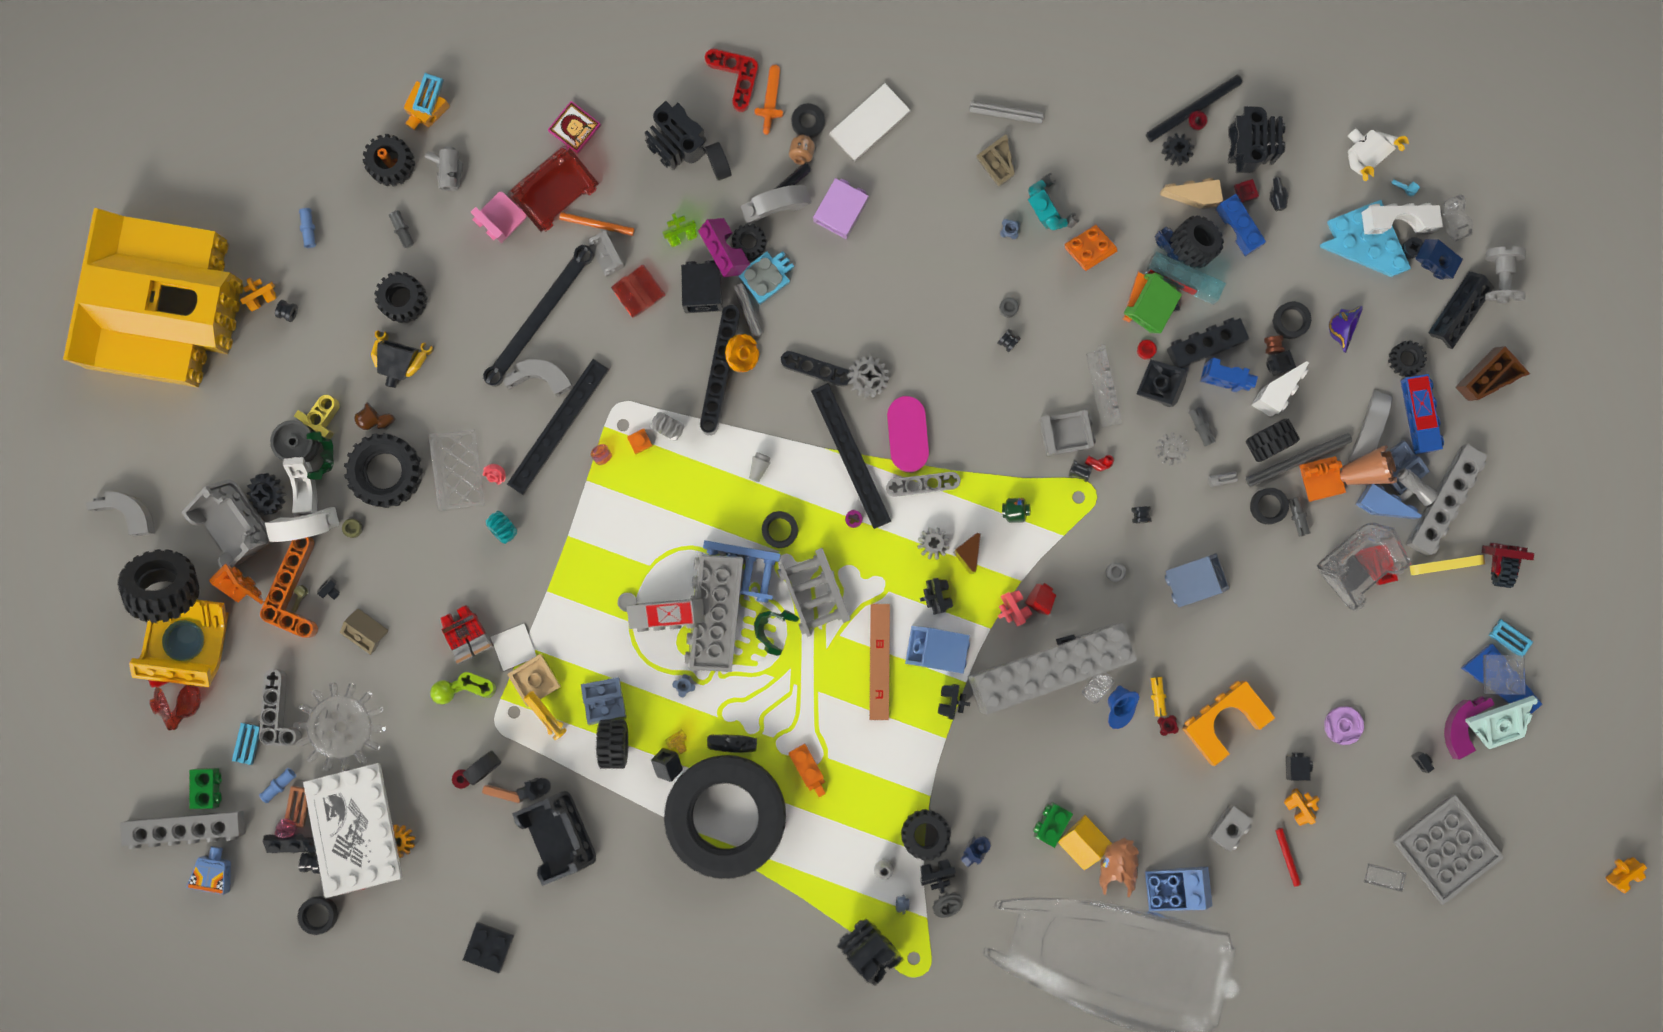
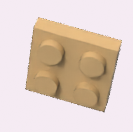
(535, 677)

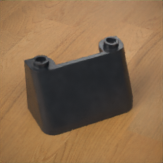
(557, 836)

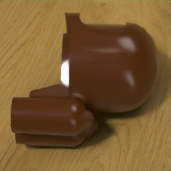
(368, 418)

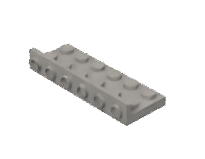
(719, 587)

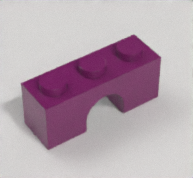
(729, 260)

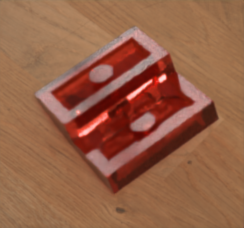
(638, 291)

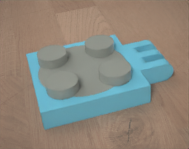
(766, 276)

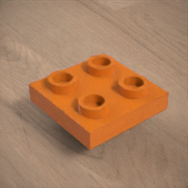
(1090, 247)

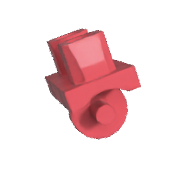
(1010, 600)

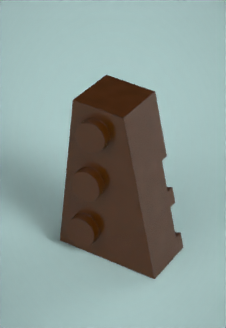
(1491, 374)

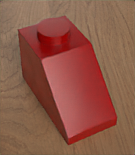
(1041, 599)

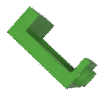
(1154, 304)

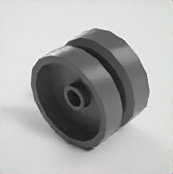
(286, 434)

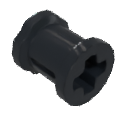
(1080, 471)

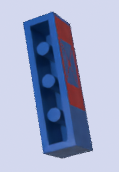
(1422, 414)

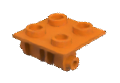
(1322, 478)

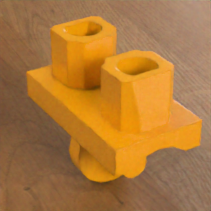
(251, 300)
(1306, 814)
(1626, 872)

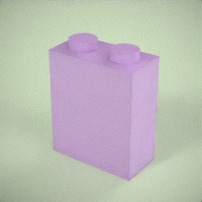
(841, 208)

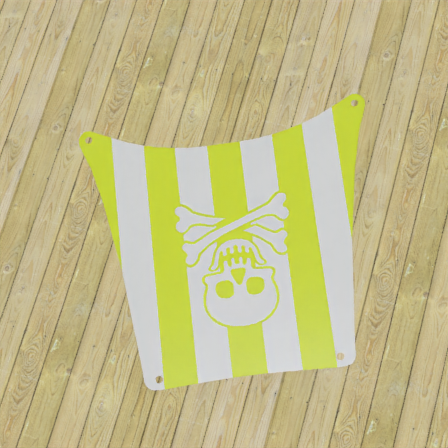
(640, 535)

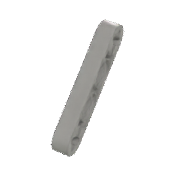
(923, 487)

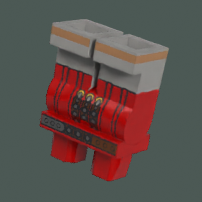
(464, 631)

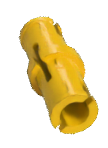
(1158, 696)

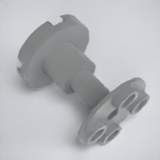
(1505, 267)

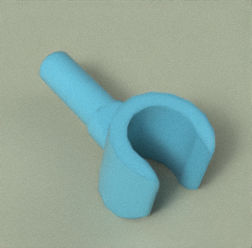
(1410, 190)

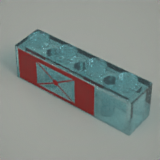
(1186, 278)

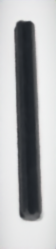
(1198, 105)

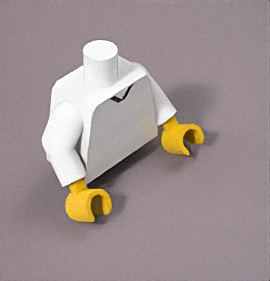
(1371, 150)

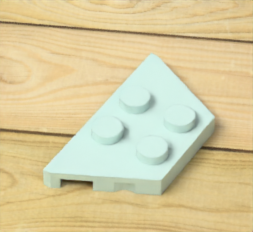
(1503, 723)

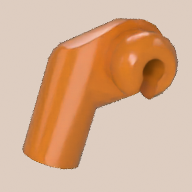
(386, 158)

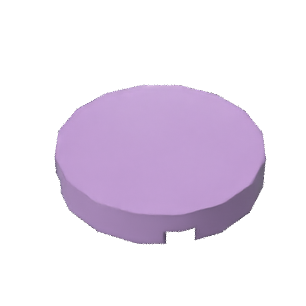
(1344, 725)

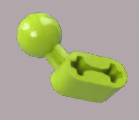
(443, 691)

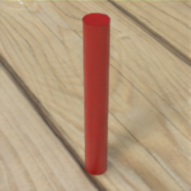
(1288, 857)

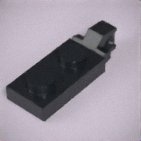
(291, 844)

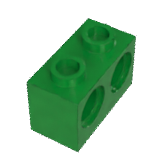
(198, 788)

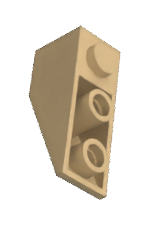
(1199, 195)

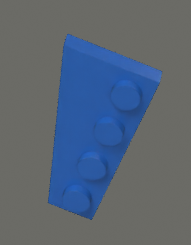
(1475, 668)

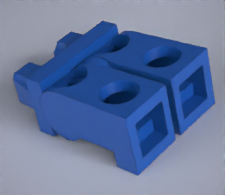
(1227, 377)

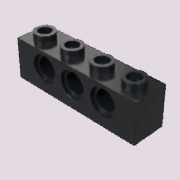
(1237, 336)

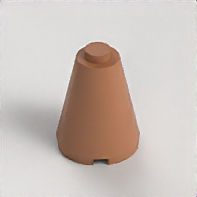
(1371, 468)

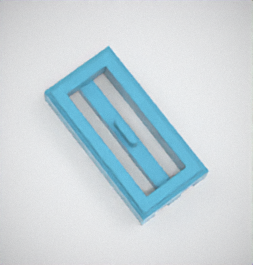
(423, 109)
(1496, 629)
(243, 726)

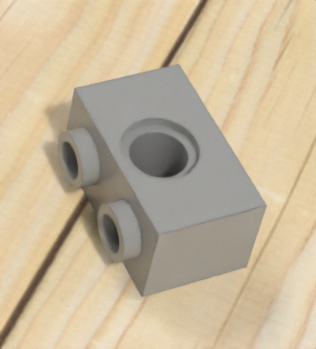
(1220, 834)

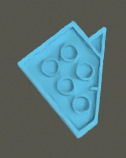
(1374, 251)

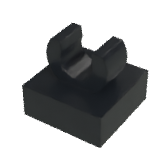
(328, 588)

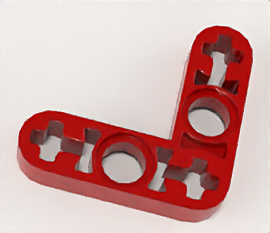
(740, 68)

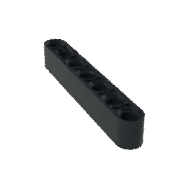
(720, 379)

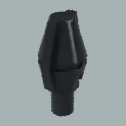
(1279, 195)

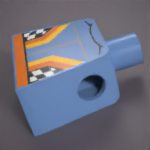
(211, 873)

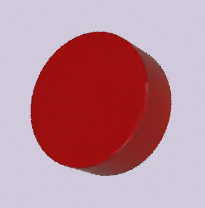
(1146, 349)

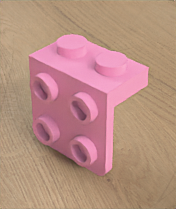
(499, 217)

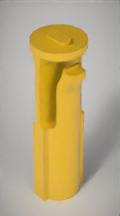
(544, 715)

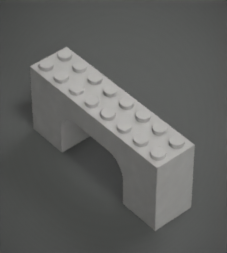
(1052, 668)

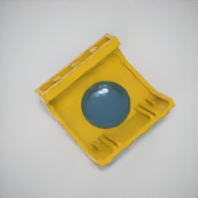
(185, 647)

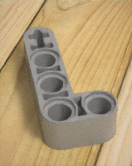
(277, 707)

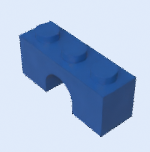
(1247, 233)

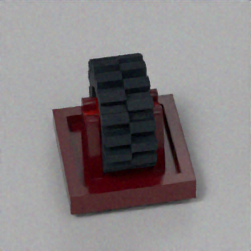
(1506, 562)

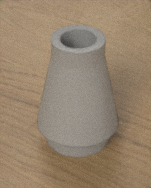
(758, 467)
(883, 864)

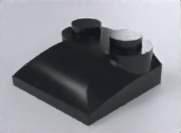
(1162, 383)

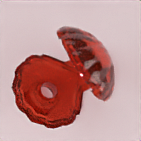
(187, 705)

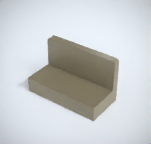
(363, 631)

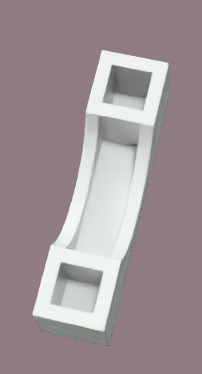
(1422, 218)

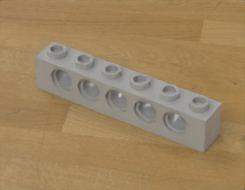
(1476, 463)
(132, 829)

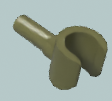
(301, 591)

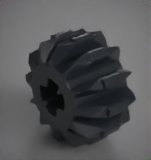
(1175, 156)

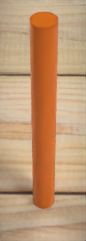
(596, 223)

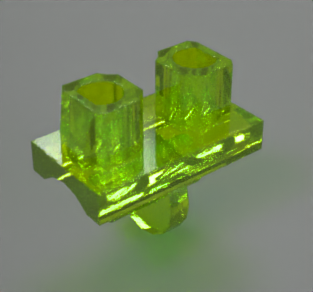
(688, 228)

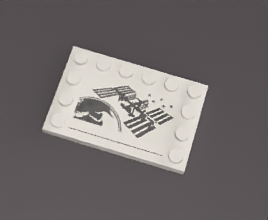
(352, 830)

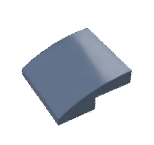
(1405, 458)
(603, 700)

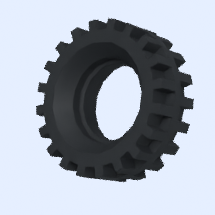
(358, 466)

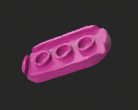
(907, 434)

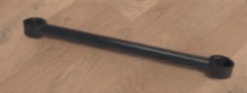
(538, 315)

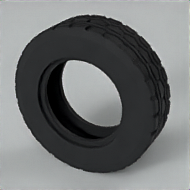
(716, 861)

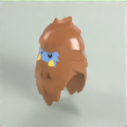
(1120, 865)

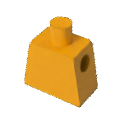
(417, 116)

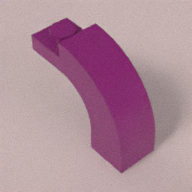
(1456, 728)

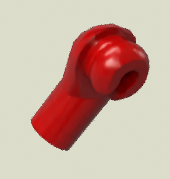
(1100, 464)

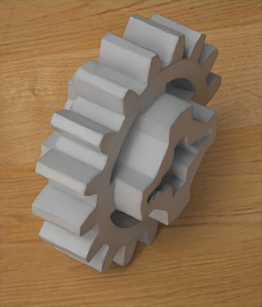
(860, 376)

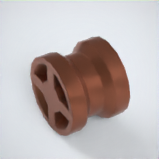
(1274, 344)

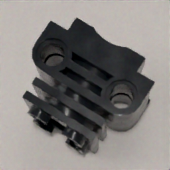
(675, 135)
(1255, 139)
(869, 951)

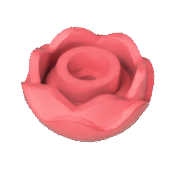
(494, 473)

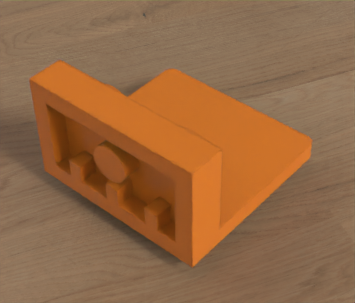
(235, 585)

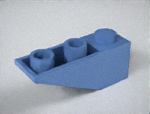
(1380, 503)

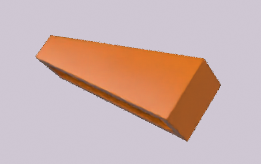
(1137, 288)

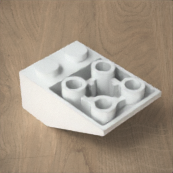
(1274, 396)

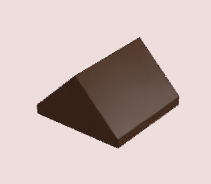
(968, 553)

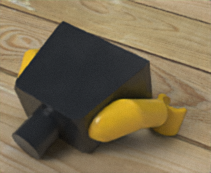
(396, 360)

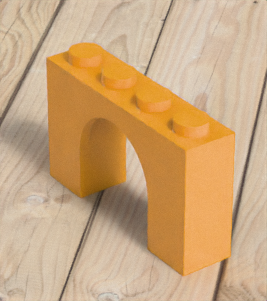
(1201, 728)

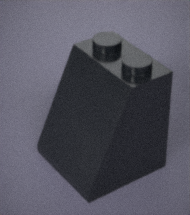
(701, 287)

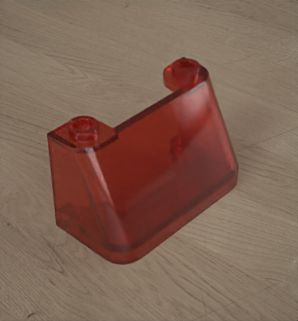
(553, 187)

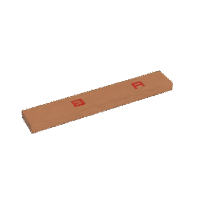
(879, 661)

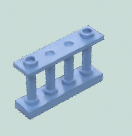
(750, 557)

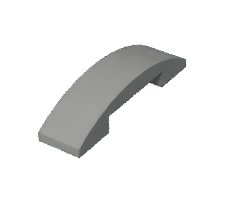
(1373, 425)

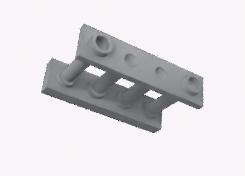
(833, 595)

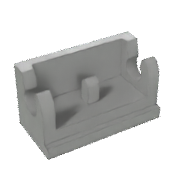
(605, 253)

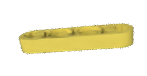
(1447, 564)

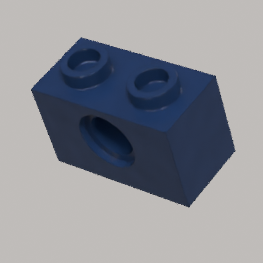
(1439, 259)

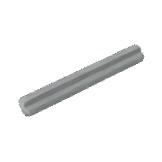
(1006, 112)

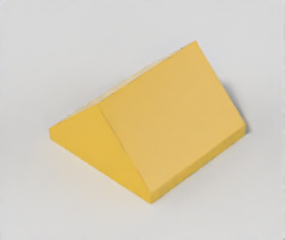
(1084, 842)

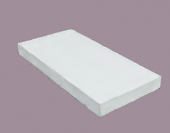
(869, 122)

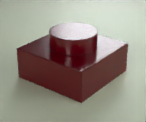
(1246, 190)

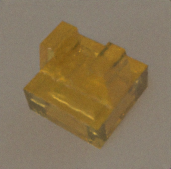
(676, 740)

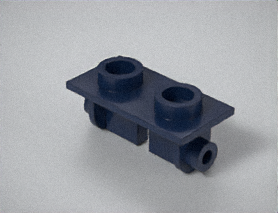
(1163, 241)

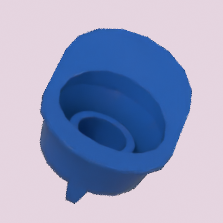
(1122, 707)

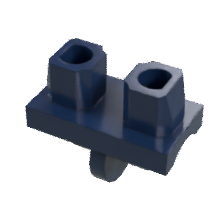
(976, 850)

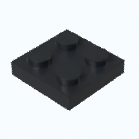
(488, 947)

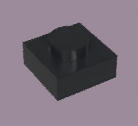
(1423, 761)

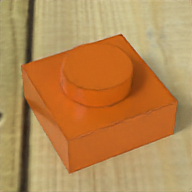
(639, 441)

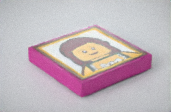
(574, 127)

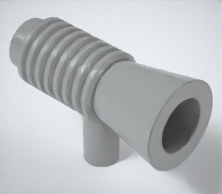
(1415, 485)

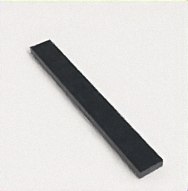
(558, 426)
(851, 456)

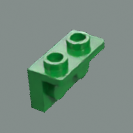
(1052, 824)

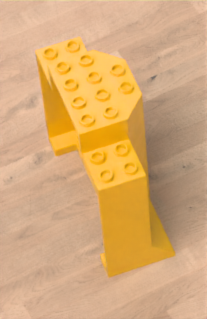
(118, 326)

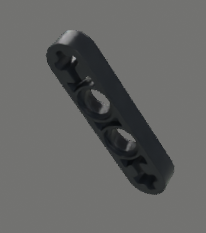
(815, 371)

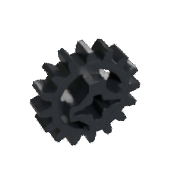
(266, 493)

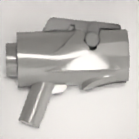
(449, 168)

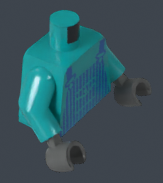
(1045, 207)

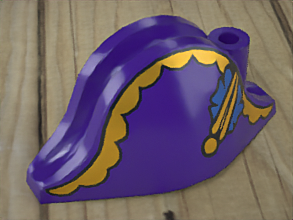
(1343, 326)

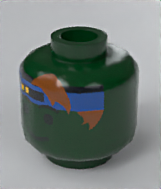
(1016, 510)

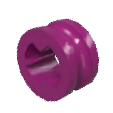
(852, 513)

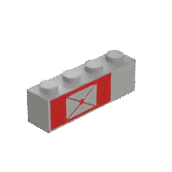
(666, 613)

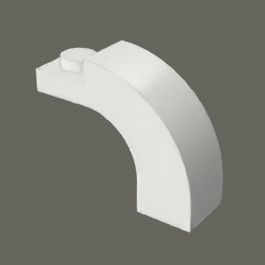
(303, 489)
(302, 526)

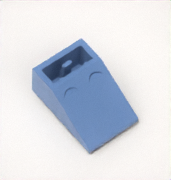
(1179, 889)

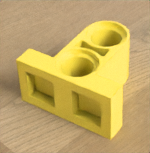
(325, 414)

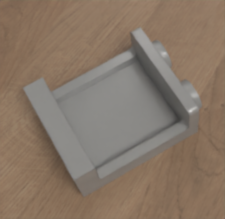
(1067, 433)

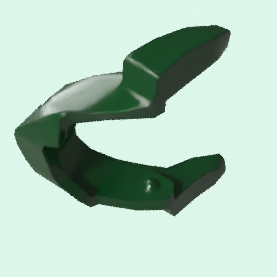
(327, 455)
(762, 619)

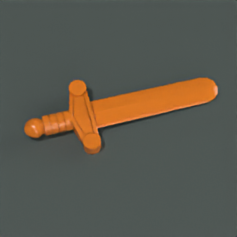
(769, 111)

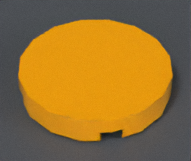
(742, 353)

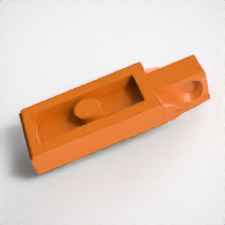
(808, 769)

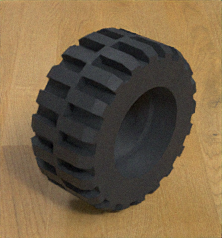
(161, 603)

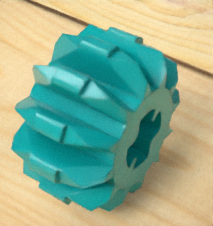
(501, 527)

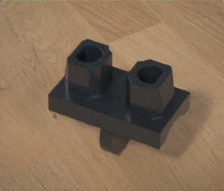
(934, 596)
(952, 692)
(534, 789)
(928, 877)

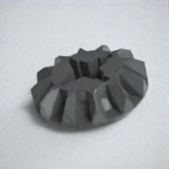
(954, 905)

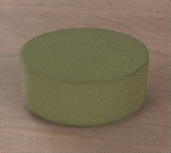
(352, 528)

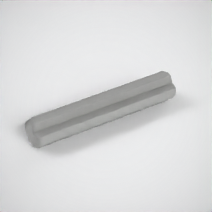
(748, 310)

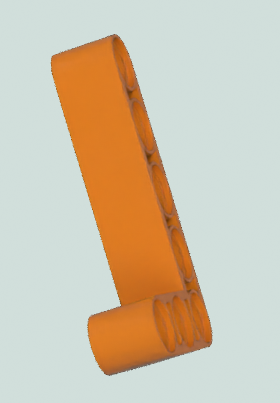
(287, 589)

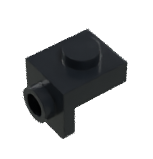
(1280, 363)

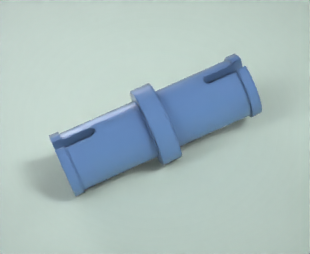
(307, 228)
(277, 785)

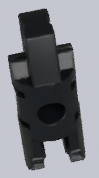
(732, 743)

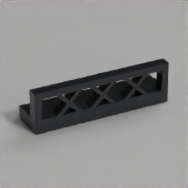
(1461, 306)

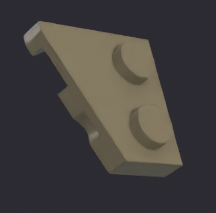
(997, 161)

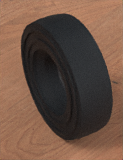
(812, 109)

